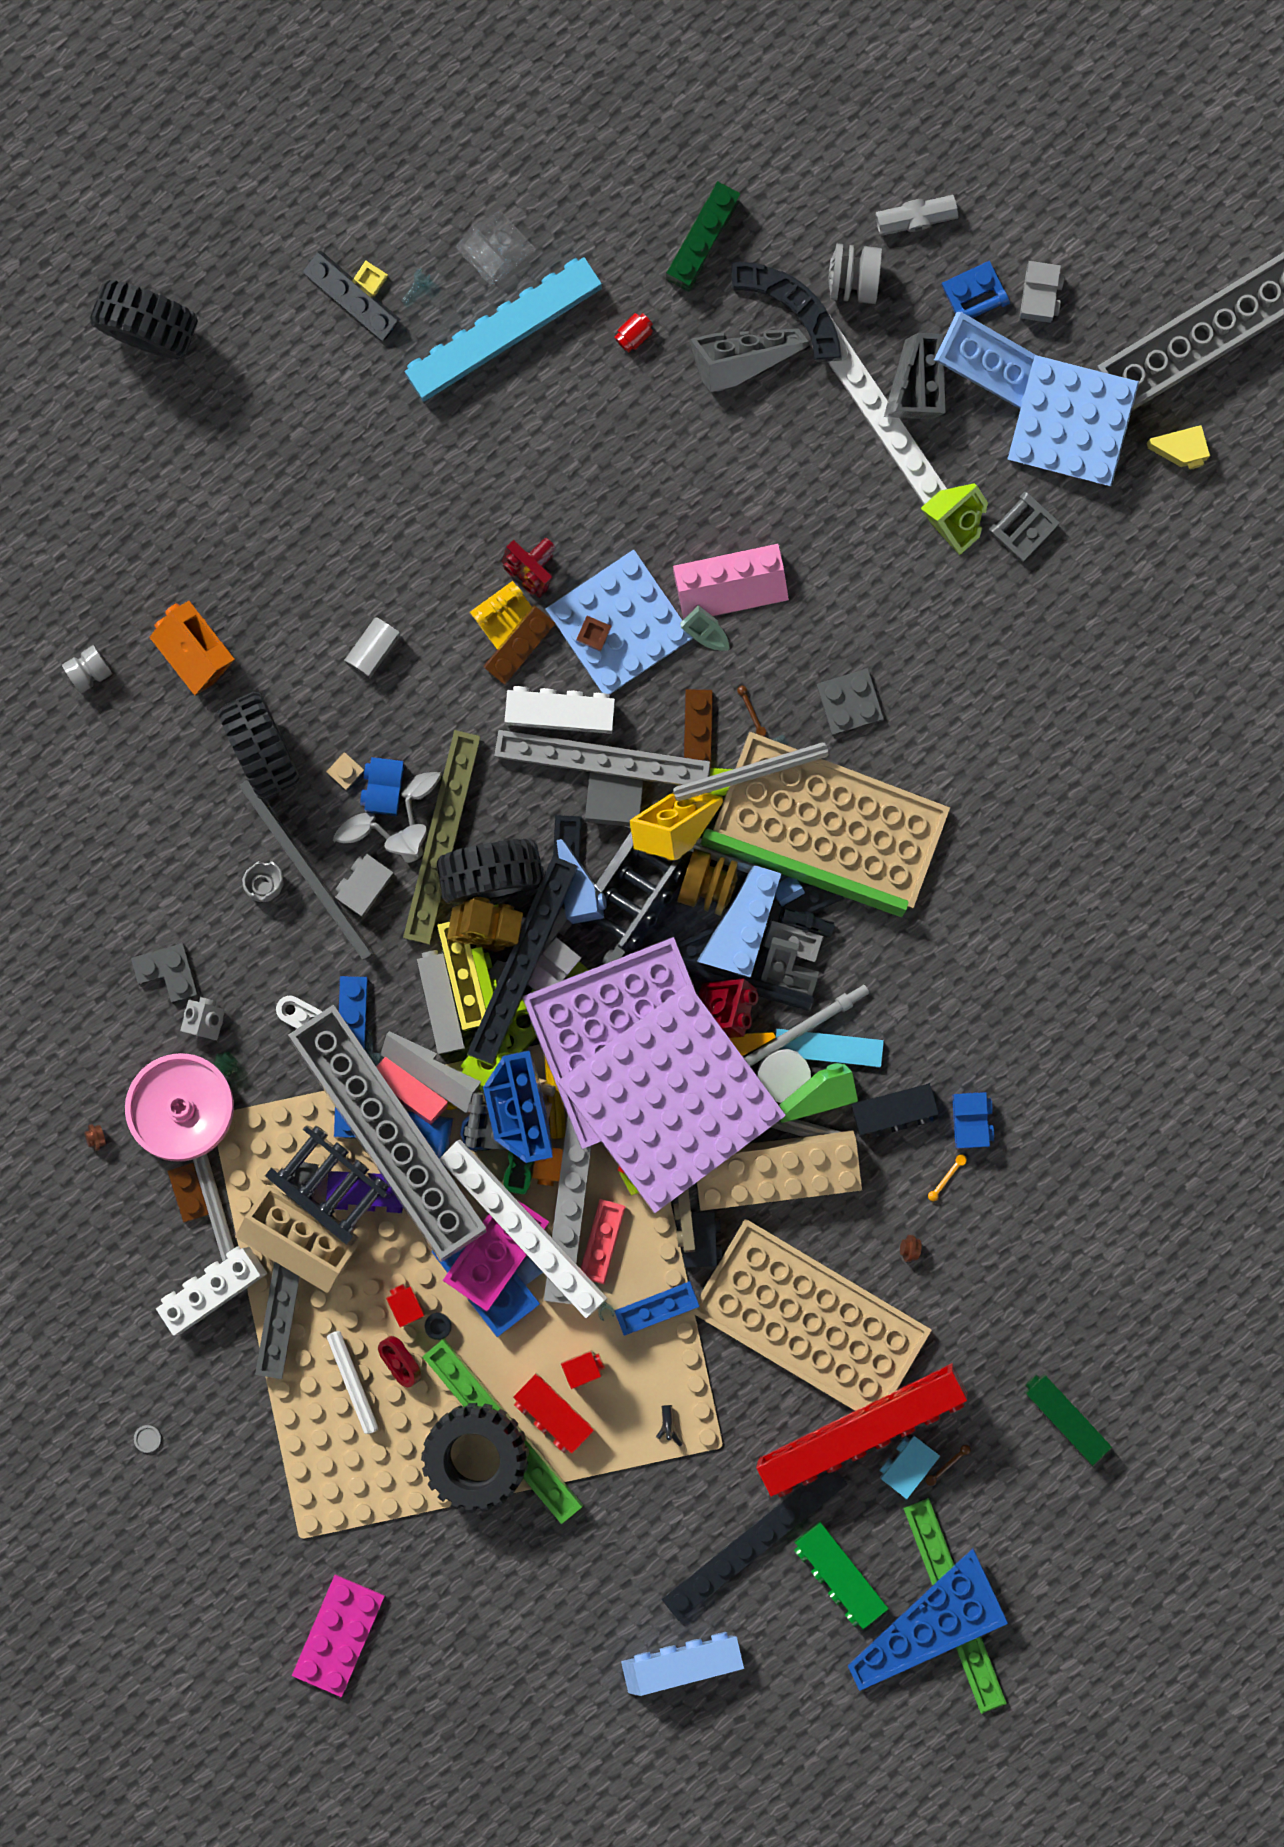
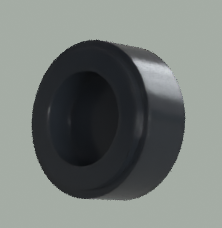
(438, 1326)

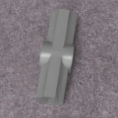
(916, 214)

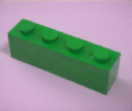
(841, 1575)

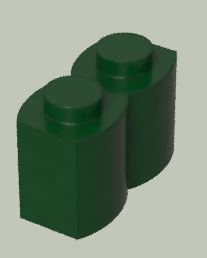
(518, 1175)

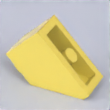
(1182, 447)

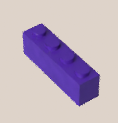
(358, 1192)

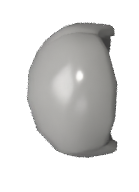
(259, 889)

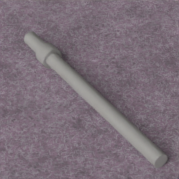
(842, 1004)

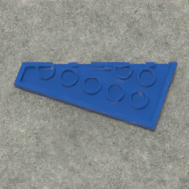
(943, 1618)

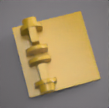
(501, 613)

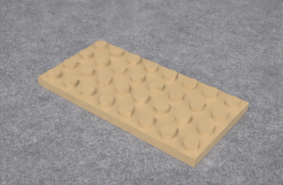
(834, 821)
(809, 1319)

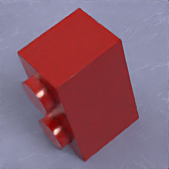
(583, 1368)

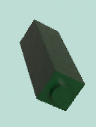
(1067, 1418)

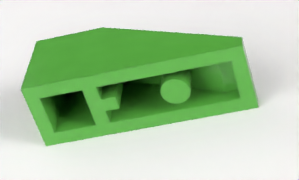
(822, 1092)

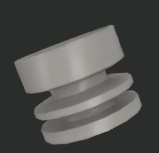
(855, 273)

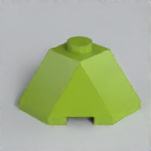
(957, 515)

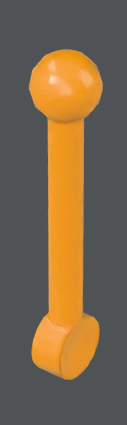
(960, 1160)

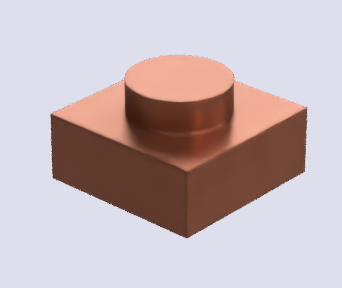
(593, 633)

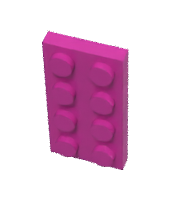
(488, 1263)
(338, 1635)

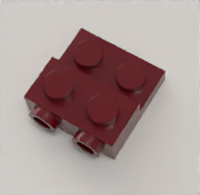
(730, 1004)

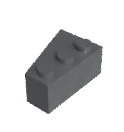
(919, 380)

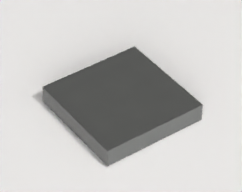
(612, 799)

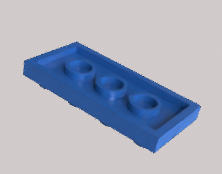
(510, 1305)

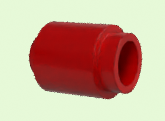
(634, 332)

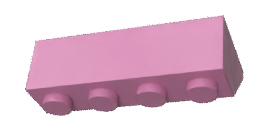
(732, 581)

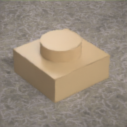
(345, 771)

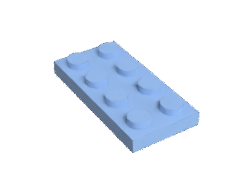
(986, 359)

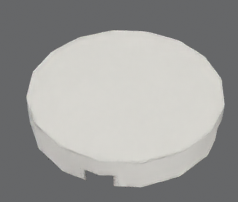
(783, 1073)

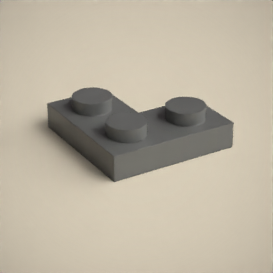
(170, 964)
(782, 972)

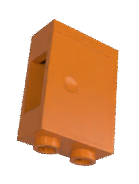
(191, 647)

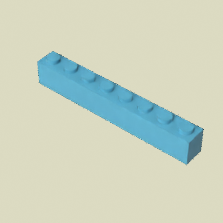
(503, 329)

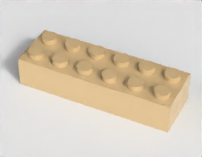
(783, 1171)

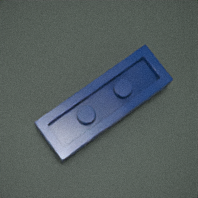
(657, 1308)

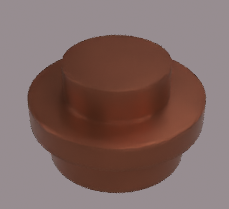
(95, 1137)
(910, 1248)

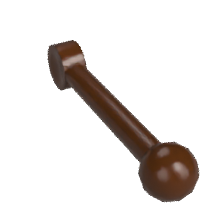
(742, 691)
(931, 1479)

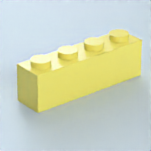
(463, 980)

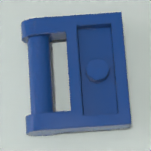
(973, 284)

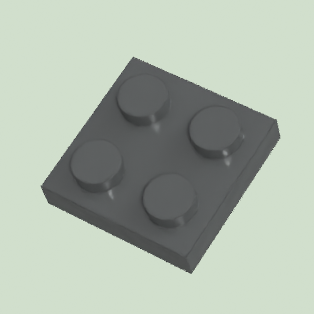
(849, 701)

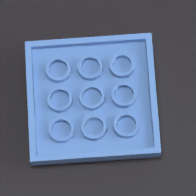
(1073, 420)
(640, 616)

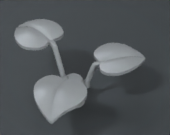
(406, 842)

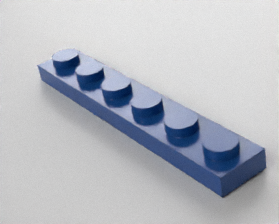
(353, 1011)

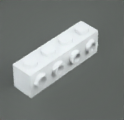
(559, 711)
(211, 1290)

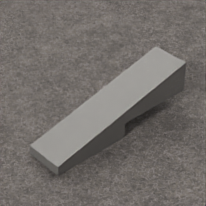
(421, 1064)

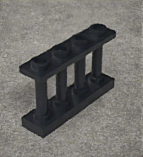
(620, 870)
(303, 1195)

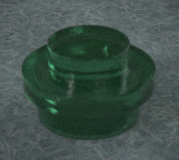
(226, 1063)

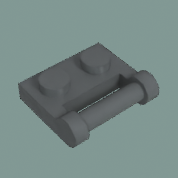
(1030, 533)

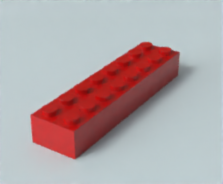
(862, 1430)

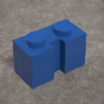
(971, 1120)

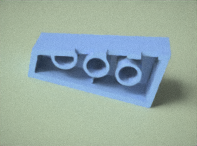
(743, 924)
(682, 1665)

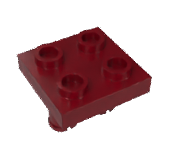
(529, 566)

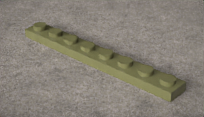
(441, 835)

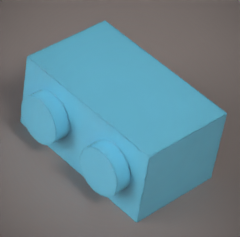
(908, 1466)

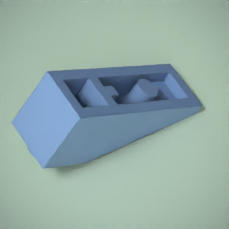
(584, 899)

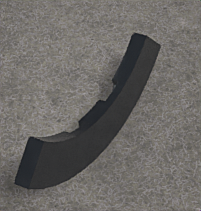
(798, 298)

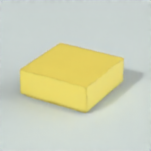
(371, 278)

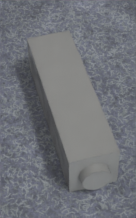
(440, 1002)

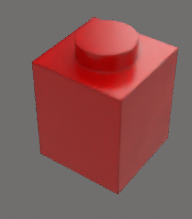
(405, 1305)

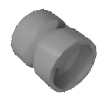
(87, 669)

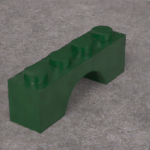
(702, 236)

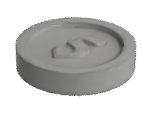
(147, 1438)

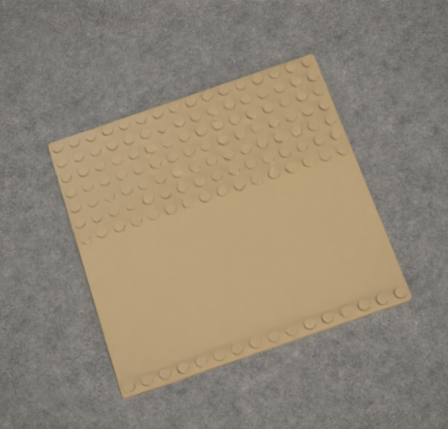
(359, 1479)

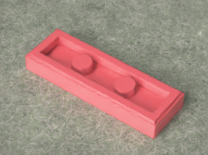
(412, 1092)
(602, 1240)

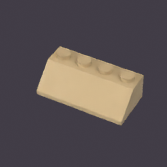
(294, 1239)

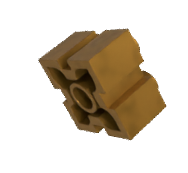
(485, 925)

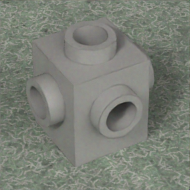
(203, 1018)

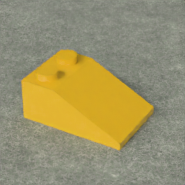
(673, 825)

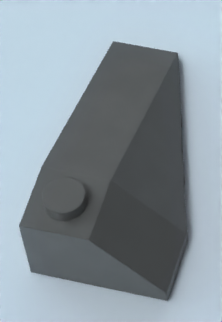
(734, 360)

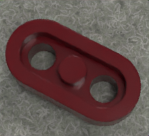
(399, 1361)

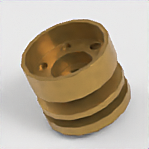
(708, 882)

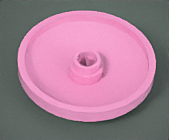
(179, 1107)

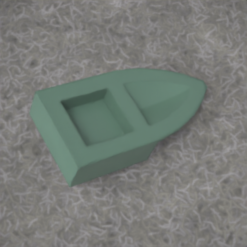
(705, 629)

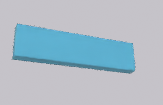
(836, 1048)

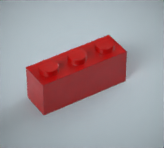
(552, 1414)

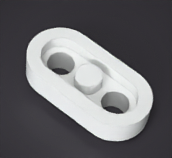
(302, 1013)

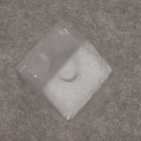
(494, 247)

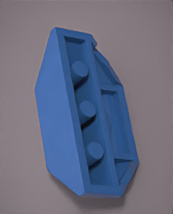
(518, 1108)

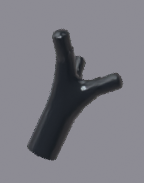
(668, 1425)

